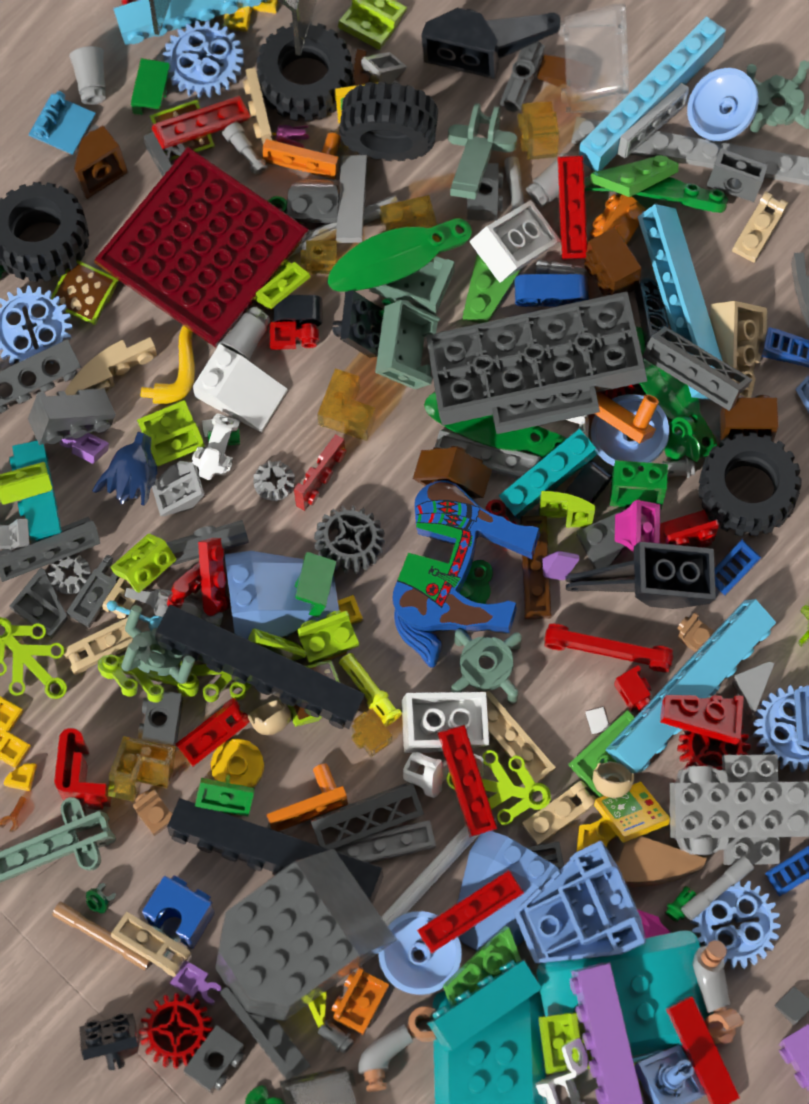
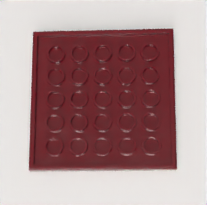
(201, 246)

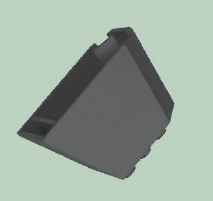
(298, 937)

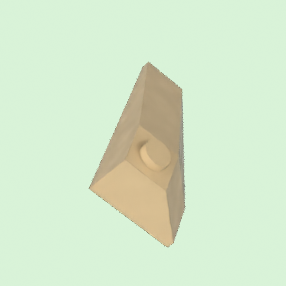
(738, 334)

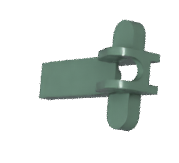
(477, 150)
(60, 843)

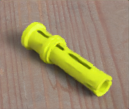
(377, 699)

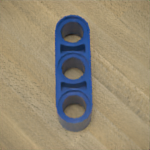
(550, 289)

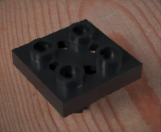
(359, 324)
(109, 1039)

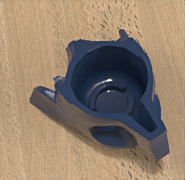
(130, 471)

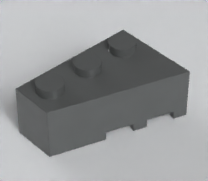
(70, 415)

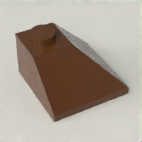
(98, 162)

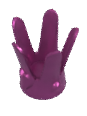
(287, 132)

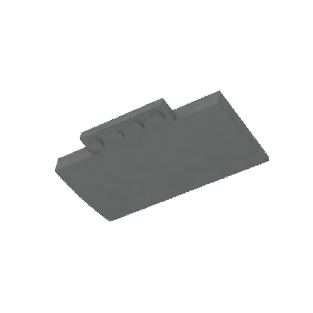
(536, 364)

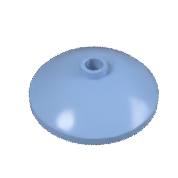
(715, 96)
(613, 443)
(414, 975)

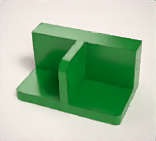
(149, 85)
(315, 582)
(224, 796)

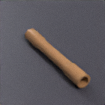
(77, 920)

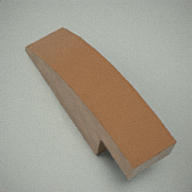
(655, 863)

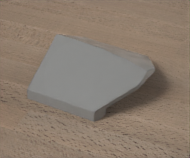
(178, 488)

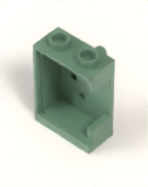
(423, 288)
(403, 343)

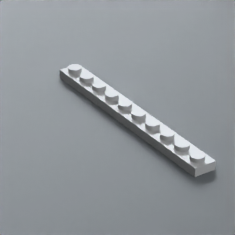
(704, 152)

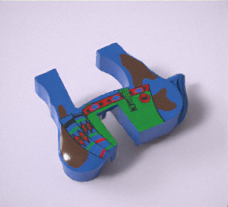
(429, 590)

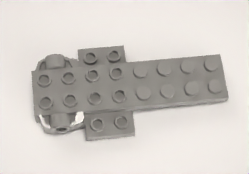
(737, 809)

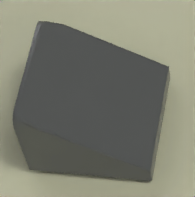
(793, 1005)

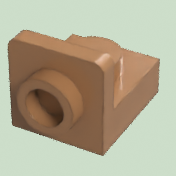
(694, 632)
(152, 811)

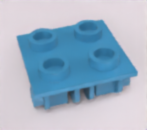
(62, 123)

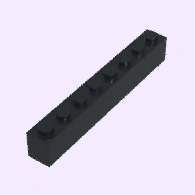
(259, 667)
(256, 844)

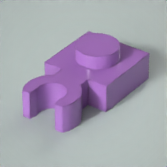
(86, 447)
(192, 980)

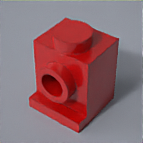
(633, 689)

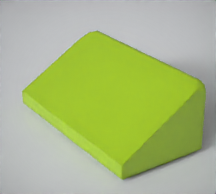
(24, 483)
(277, 644)

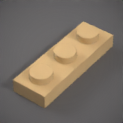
(257, 106)

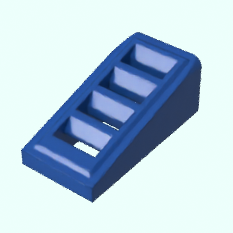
(780, 355)
(748, 551)
(781, 867)

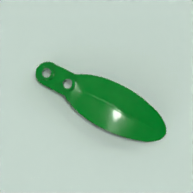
(675, 190)
(394, 255)
(675, 398)
(484, 432)

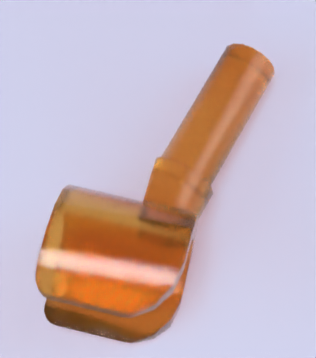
(14, 815)

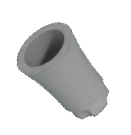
(89, 72)
(545, 186)
(247, 333)

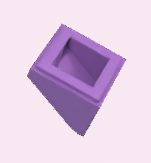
(559, 564)

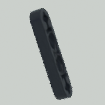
(647, 295)

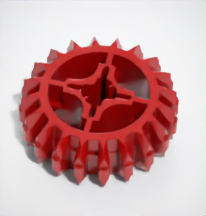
(698, 760)
(164, 1030)

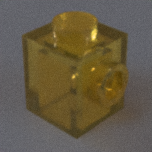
(319, 256)
(370, 733)

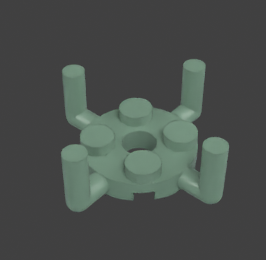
(780, 88)
(140, 653)
(487, 678)

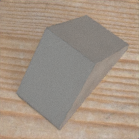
(382, 67)
(752, 685)

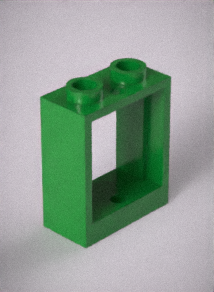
(631, 484)

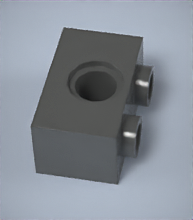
(737, 175)
(487, 205)
(171, 708)
(216, 1043)

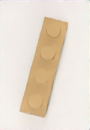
(515, 740)

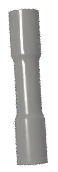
(514, 178)
(705, 898)

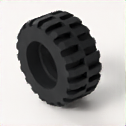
(310, 99)
(388, 121)
(49, 256)
(757, 453)

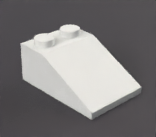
(514, 240)
(239, 388)
(432, 713)

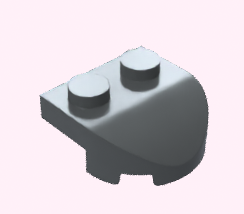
(313, 201)

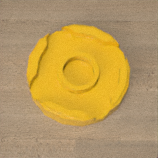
(239, 760)

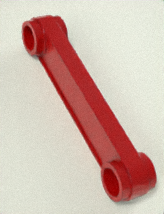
(559, 637)

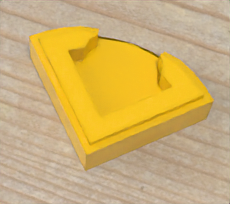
(21, 777)

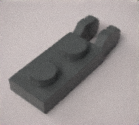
(93, 594)

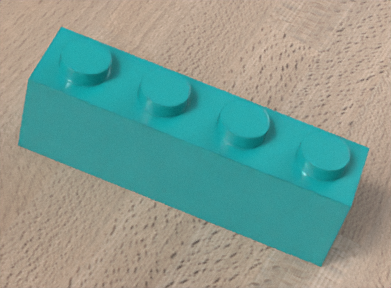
(549, 473)
(40, 509)
(484, 1005)

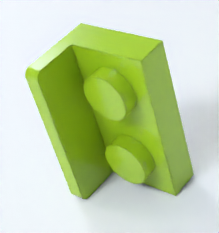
(144, 562)
(327, 636)

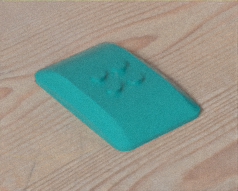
(645, 983)
(496, 1063)

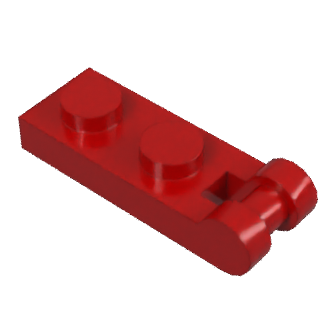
(213, 576)
(184, 586)
(213, 732)

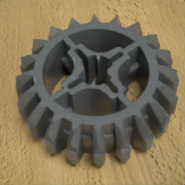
(354, 526)

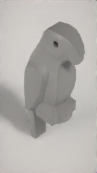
(158, 601)

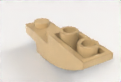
(112, 361)

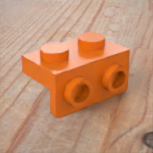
(620, 213)
(359, 1001)

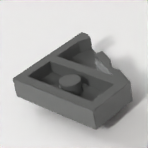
(600, 542)
(40, 604)

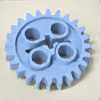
(203, 59)
(51, 321)
(787, 750)
(741, 947)

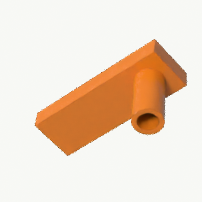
(306, 160)
(632, 425)
(329, 800)

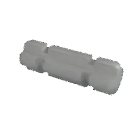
(544, 267)

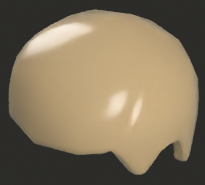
(270, 718)
(612, 779)

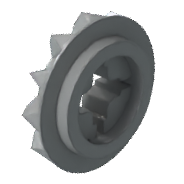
(266, 489)
(72, 584)

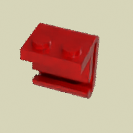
(91, 794)

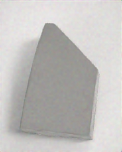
(14, 535)

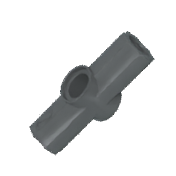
(519, 85)
(187, 547)

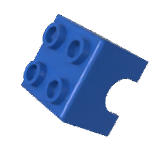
(175, 899)

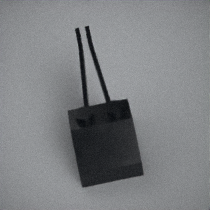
(474, 45)
(663, 576)

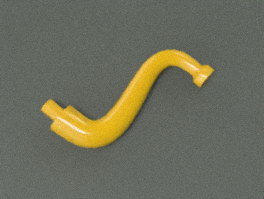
(186, 373)

